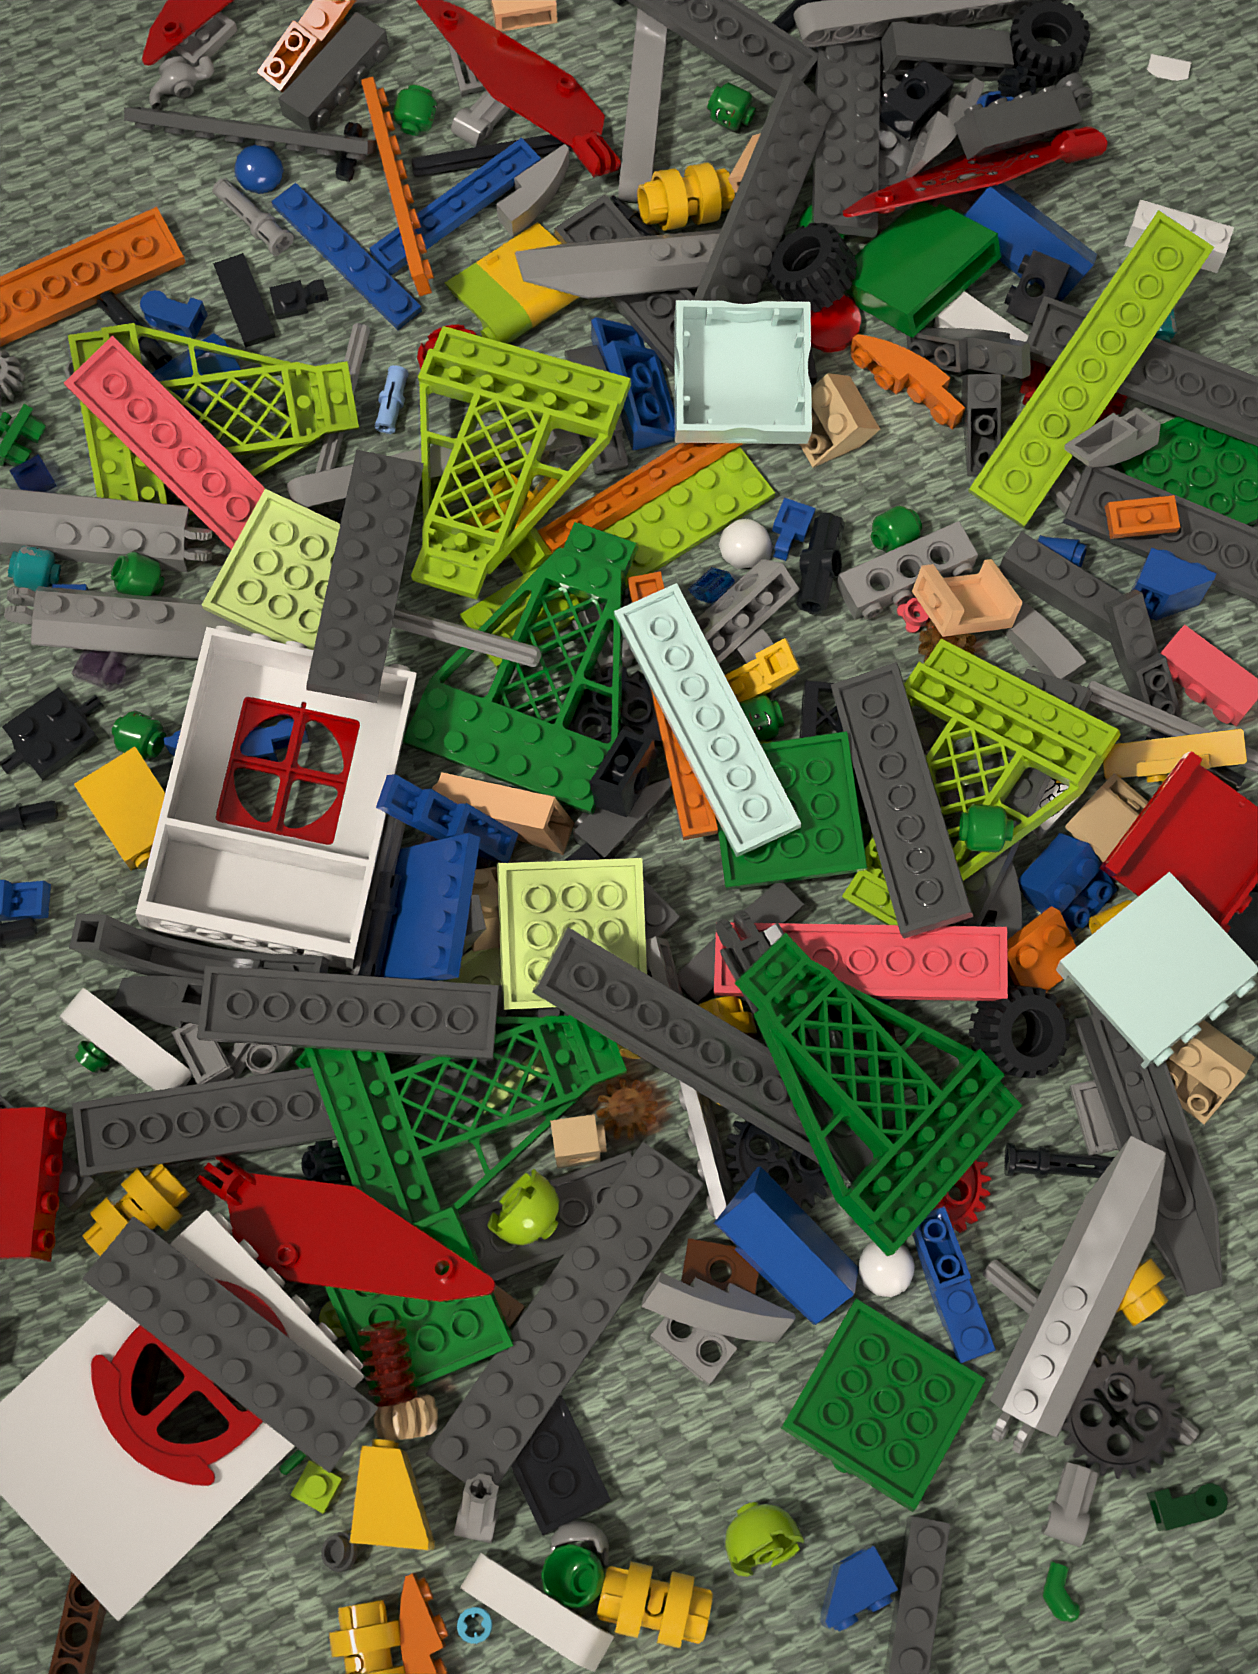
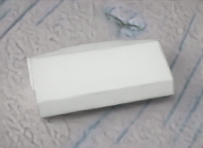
(1168, 67)

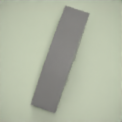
(940, 128)
(718, 1311)

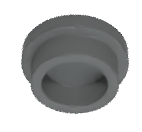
(339, 1552)

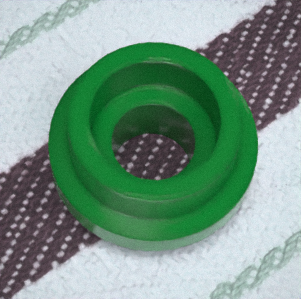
(91, 1056)

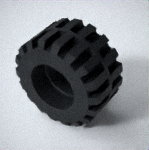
(1051, 21)
(812, 266)
(1044, 1031)

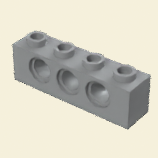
(947, 543)
(746, 607)

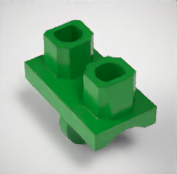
(23, 425)

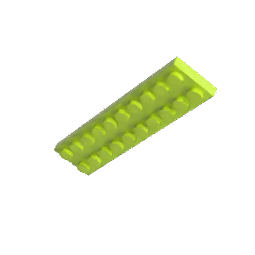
(1091, 368)
(660, 528)

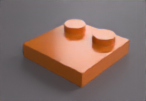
(1037, 950)

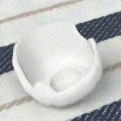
(745, 544)
(886, 1274)

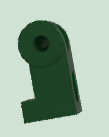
(1199, 1505)

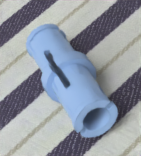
(391, 399)

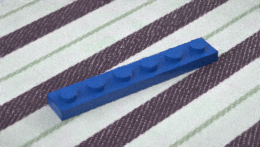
(459, 203)
(346, 256)

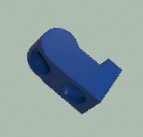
(173, 315)

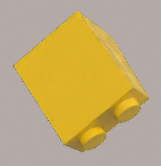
(126, 805)
(388, 1500)

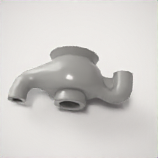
(179, 78)

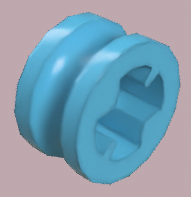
(486, 1623)

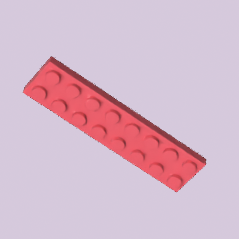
(167, 439)
(876, 960)

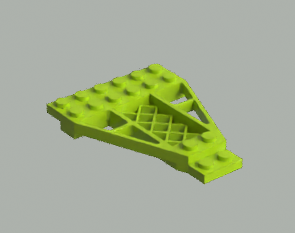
(525, 387)
(315, 396)
(1012, 719)

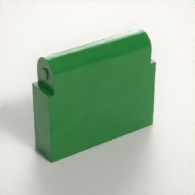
(921, 265)

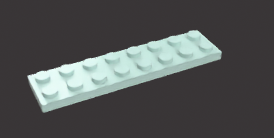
(707, 720)

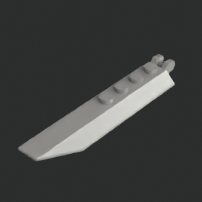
(621, 264)
(98, 528)
(113, 621)
(1081, 1295)

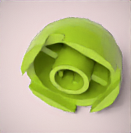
(526, 1211)
(761, 1536)

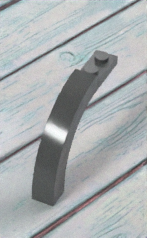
(157, 955)

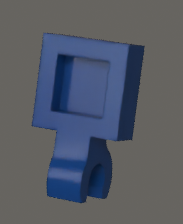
(791, 523)

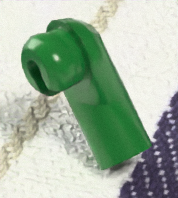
(1056, 1595)

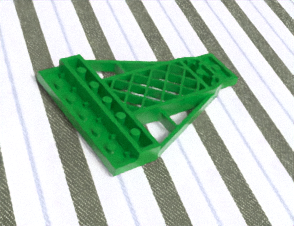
(504, 740)
(378, 1135)
(929, 1149)

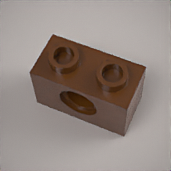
(703, 1255)

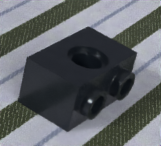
(915, 99)
(1041, 266)
(624, 773)

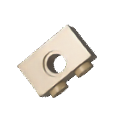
(578, 1141)

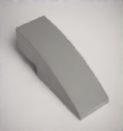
(533, 191)
(1115, 439)
(1044, 645)

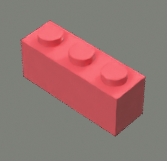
(1211, 676)

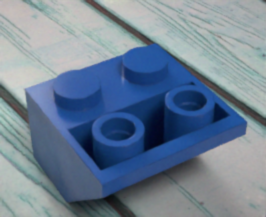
(1171, 583)
(1069, 880)
(854, 1585)

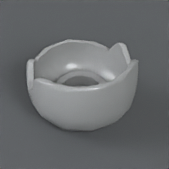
(583, 1531)

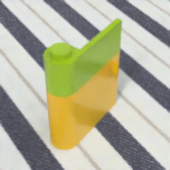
(501, 297)

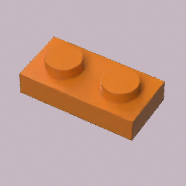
(1142, 517)

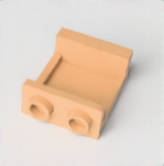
(967, 601)

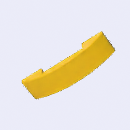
(765, 673)

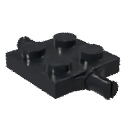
(50, 733)

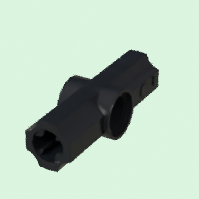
(820, 563)

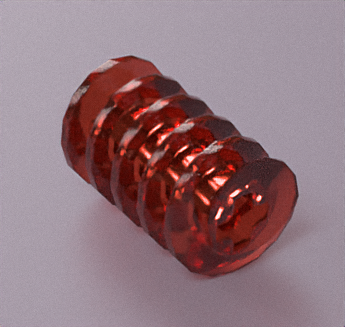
(389, 1363)

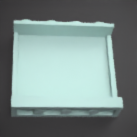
(1160, 969)

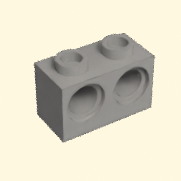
(687, 1350)

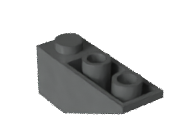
(981, 418)

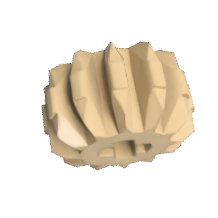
(407, 1419)

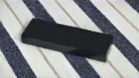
(244, 300)

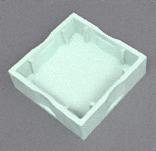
(742, 372)

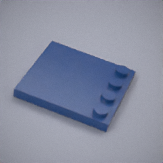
(432, 909)

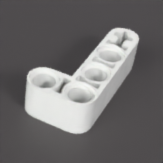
(124, 1042)
(537, 1613)

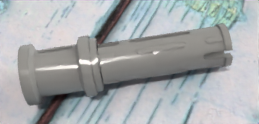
(261, 224)

